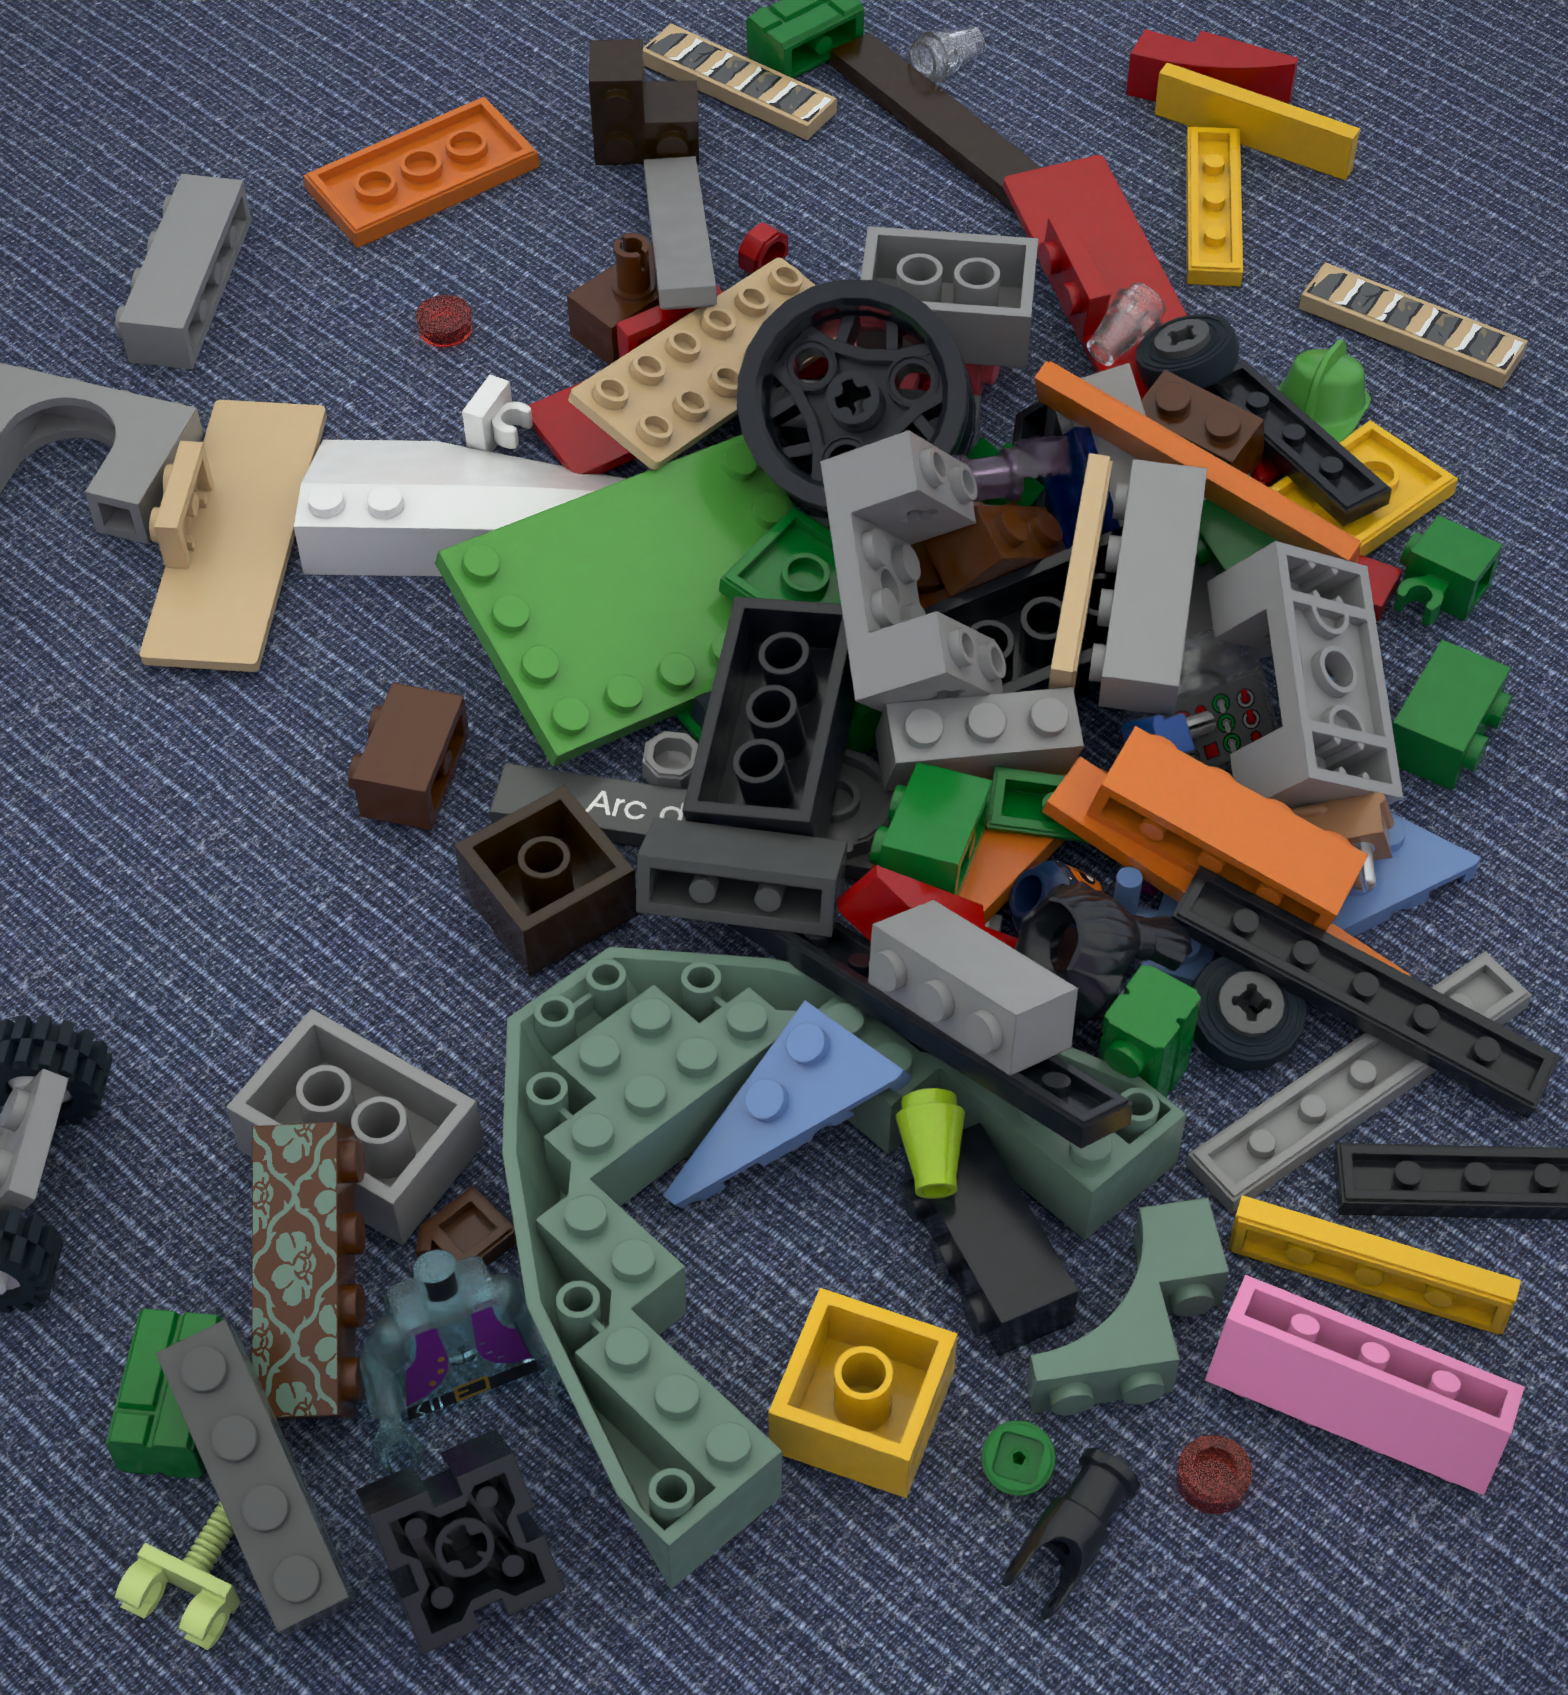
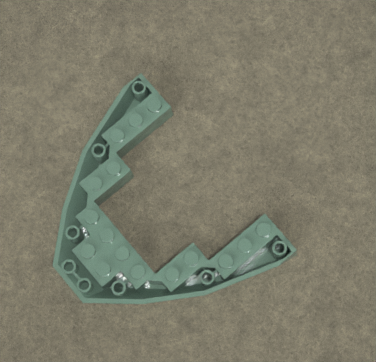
(624, 1081)

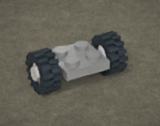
(44, 1079)

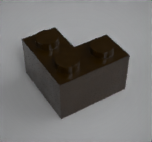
(638, 117)

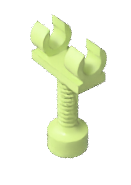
(214, 1598)

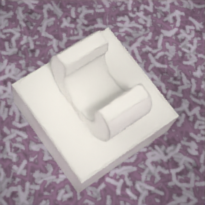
(491, 415)

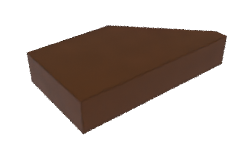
(467, 1228)

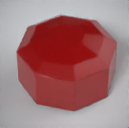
(761, 247)

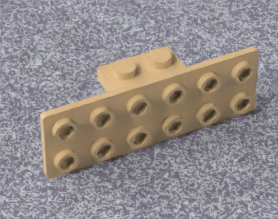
(687, 375)
(228, 534)

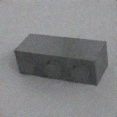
(741, 876)

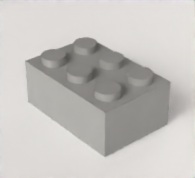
(970, 282)
(410, 1123)

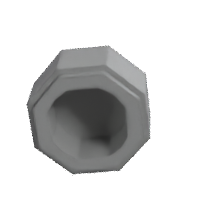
(669, 759)

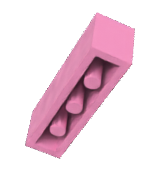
(1365, 1384)

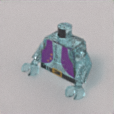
(444, 1341)

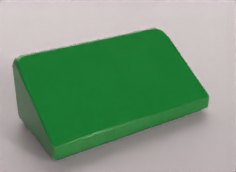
(1019, 801)

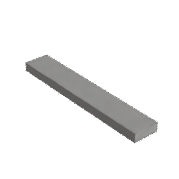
(679, 234)
(1337, 1095)

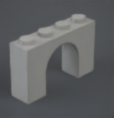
(139, 428)

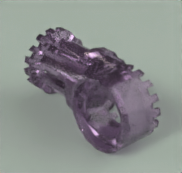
(1005, 473)

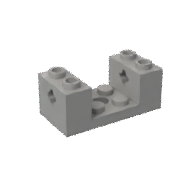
(876, 508)
(1318, 625)

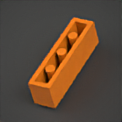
(1210, 820)

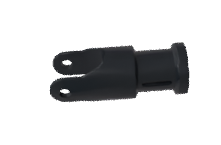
(1077, 1522)

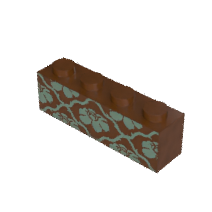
(306, 1268)

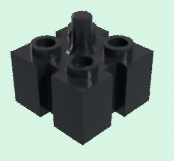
(460, 1540)

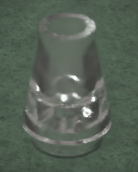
(944, 52)
(1127, 321)

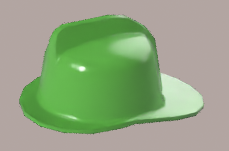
(1328, 388)

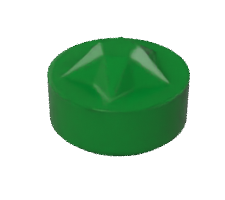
(1018, 1458)

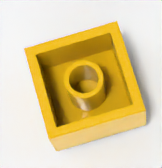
(862, 1392)

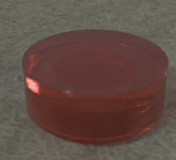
(444, 320)
(1214, 1474)

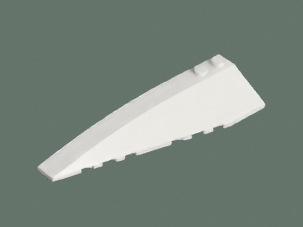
(401, 502)

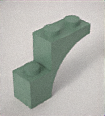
(1134, 1349)

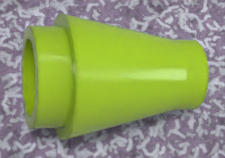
(932, 1139)

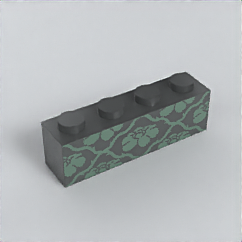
(256, 1478)

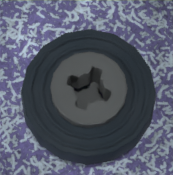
(1192, 347)
(1236, 1034)

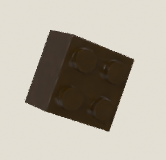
(547, 879)

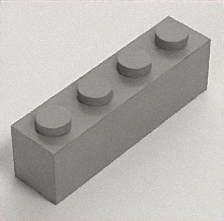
(184, 271)
(1152, 587)

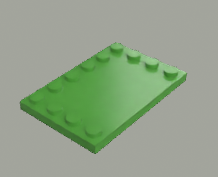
(614, 598)

